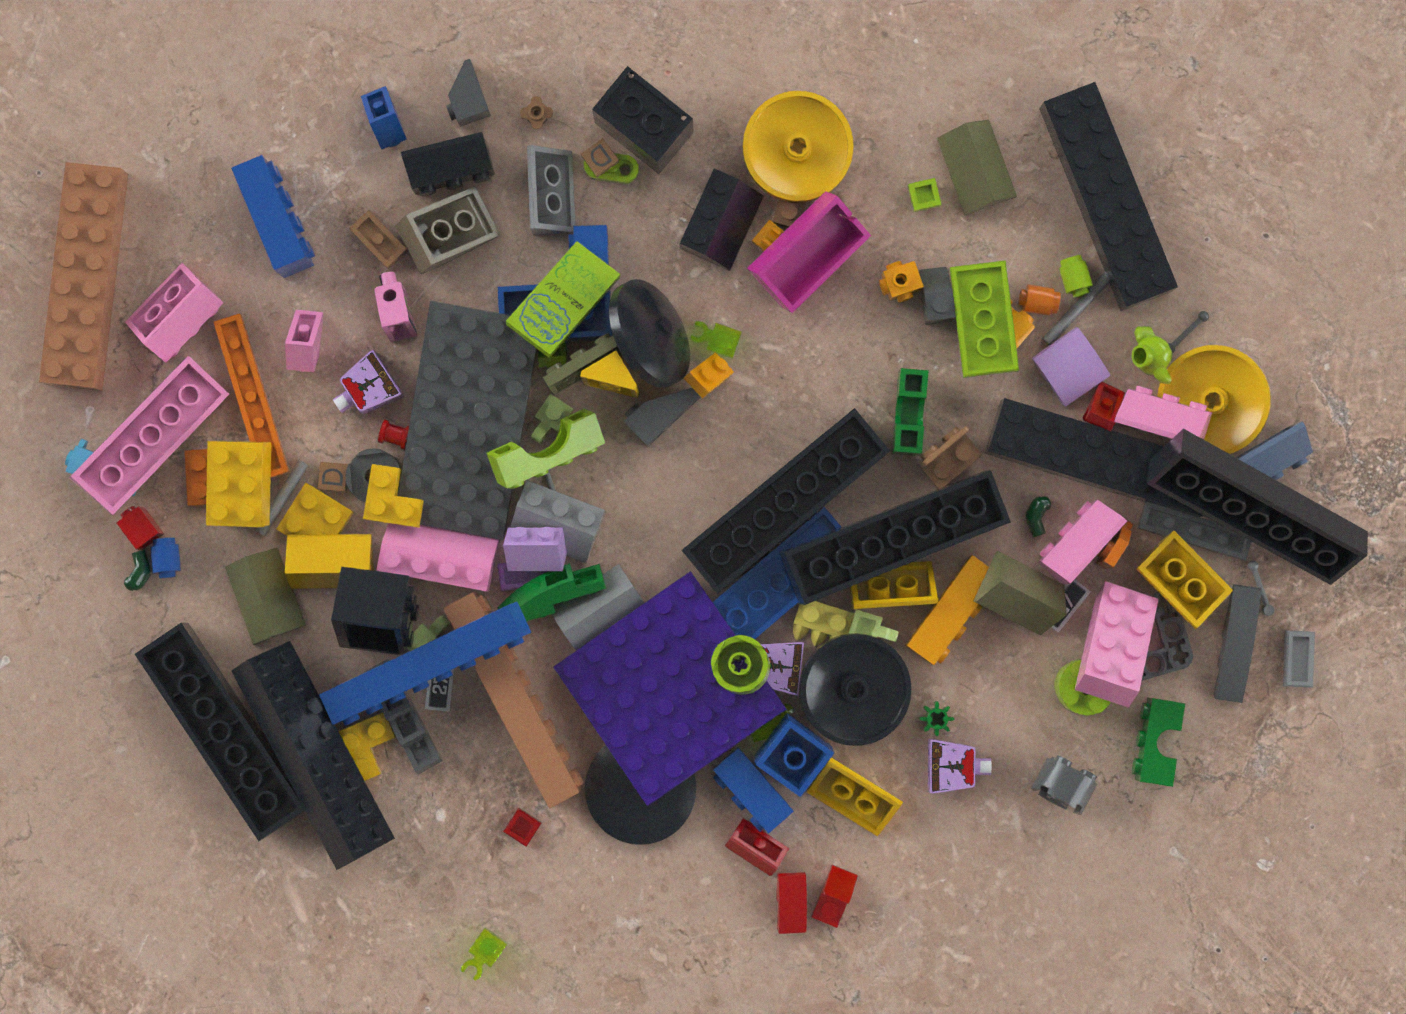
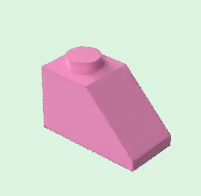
(304, 341)

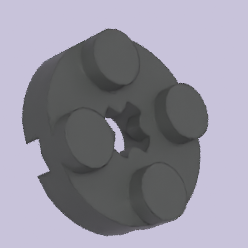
(361, 467)

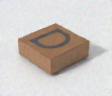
(599, 157)
(332, 477)

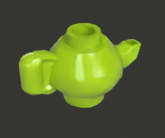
(1152, 354)

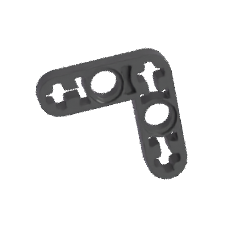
(1166, 653)

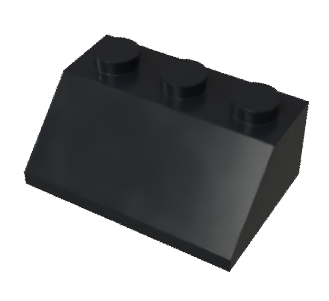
(448, 164)
(721, 220)

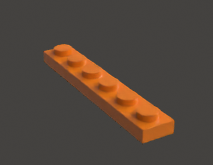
(249, 388)

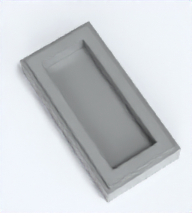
(1298, 658)

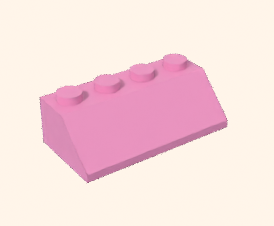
(439, 555)

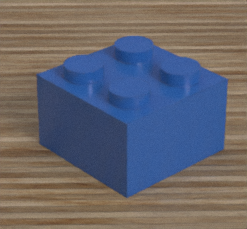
(793, 755)

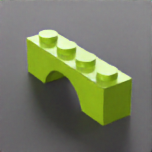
(577, 436)

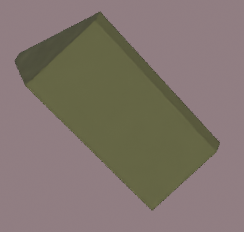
(976, 166)
(1022, 594)
(264, 595)

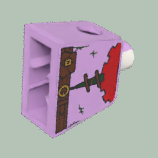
(367, 386)
(785, 666)
(953, 766)

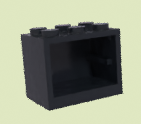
(643, 120)
(374, 611)

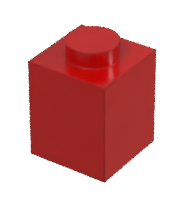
(139, 527)

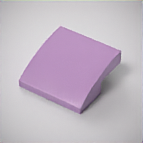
(1070, 366)

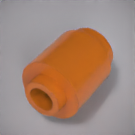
(1039, 300)

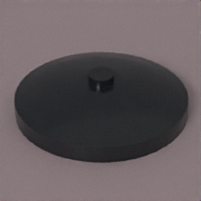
(649, 333)
(855, 689)
(623, 812)

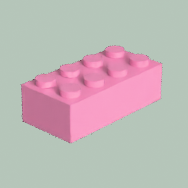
(1117, 644)

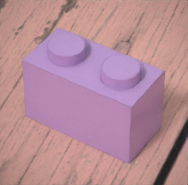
(535, 549)

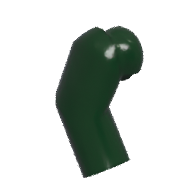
(1035, 513)
(141, 572)

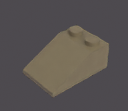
(447, 229)

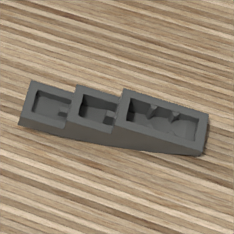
(1237, 643)
(411, 732)

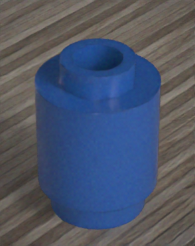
(165, 557)

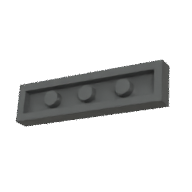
(1193, 530)

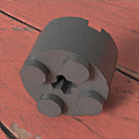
(1064, 784)

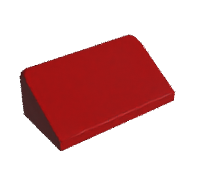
(757, 847)

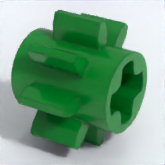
(944, 718)

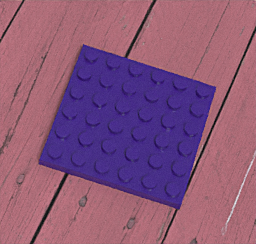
(655, 691)

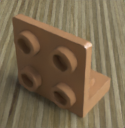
(950, 459)

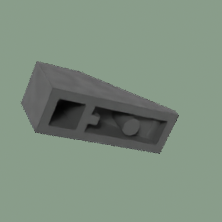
(659, 414)

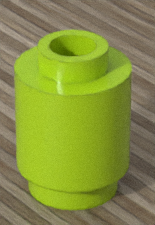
(1075, 276)

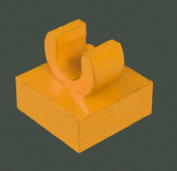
(767, 235)

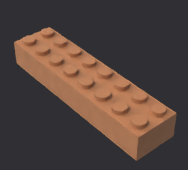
(83, 276)
(520, 710)

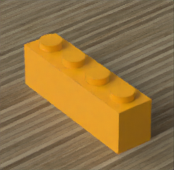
(947, 618)

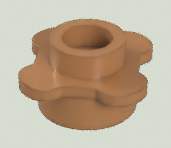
(536, 120)

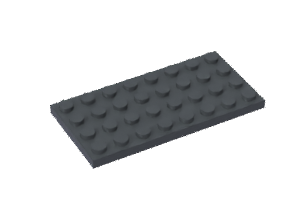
(465, 404)

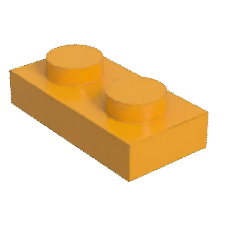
(709, 375)

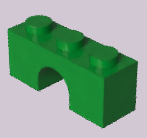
(909, 412)
(1151, 764)

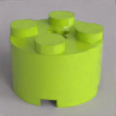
(733, 650)
(1072, 699)

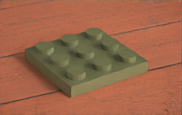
(562, 377)

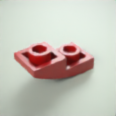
(792, 903)

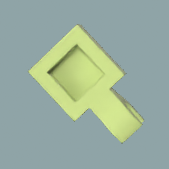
(550, 416)
(870, 624)
(424, 634)

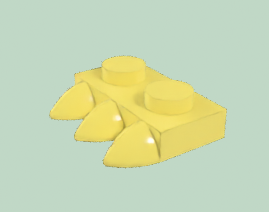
(822, 621)

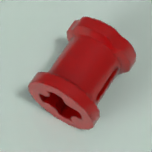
(393, 434)

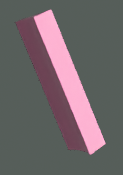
(149, 435)

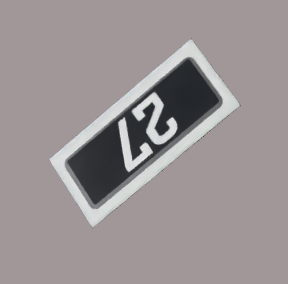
(1074, 595)
(439, 694)

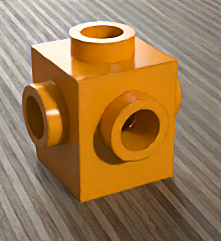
(908, 274)

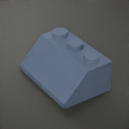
(1280, 451)

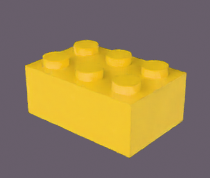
(238, 483)

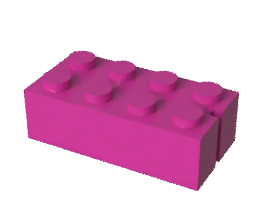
(809, 251)

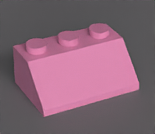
(174, 313)
(1162, 415)
(1080, 541)

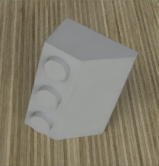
(547, 508)

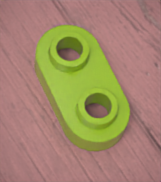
(614, 174)

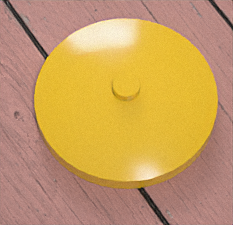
(797, 146)
(1231, 389)

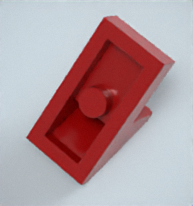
(1104, 406)
(834, 896)

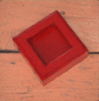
(522, 827)

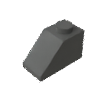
(467, 97)
(937, 296)

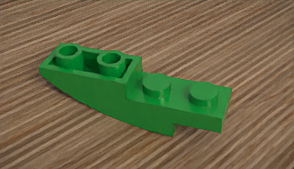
(541, 593)

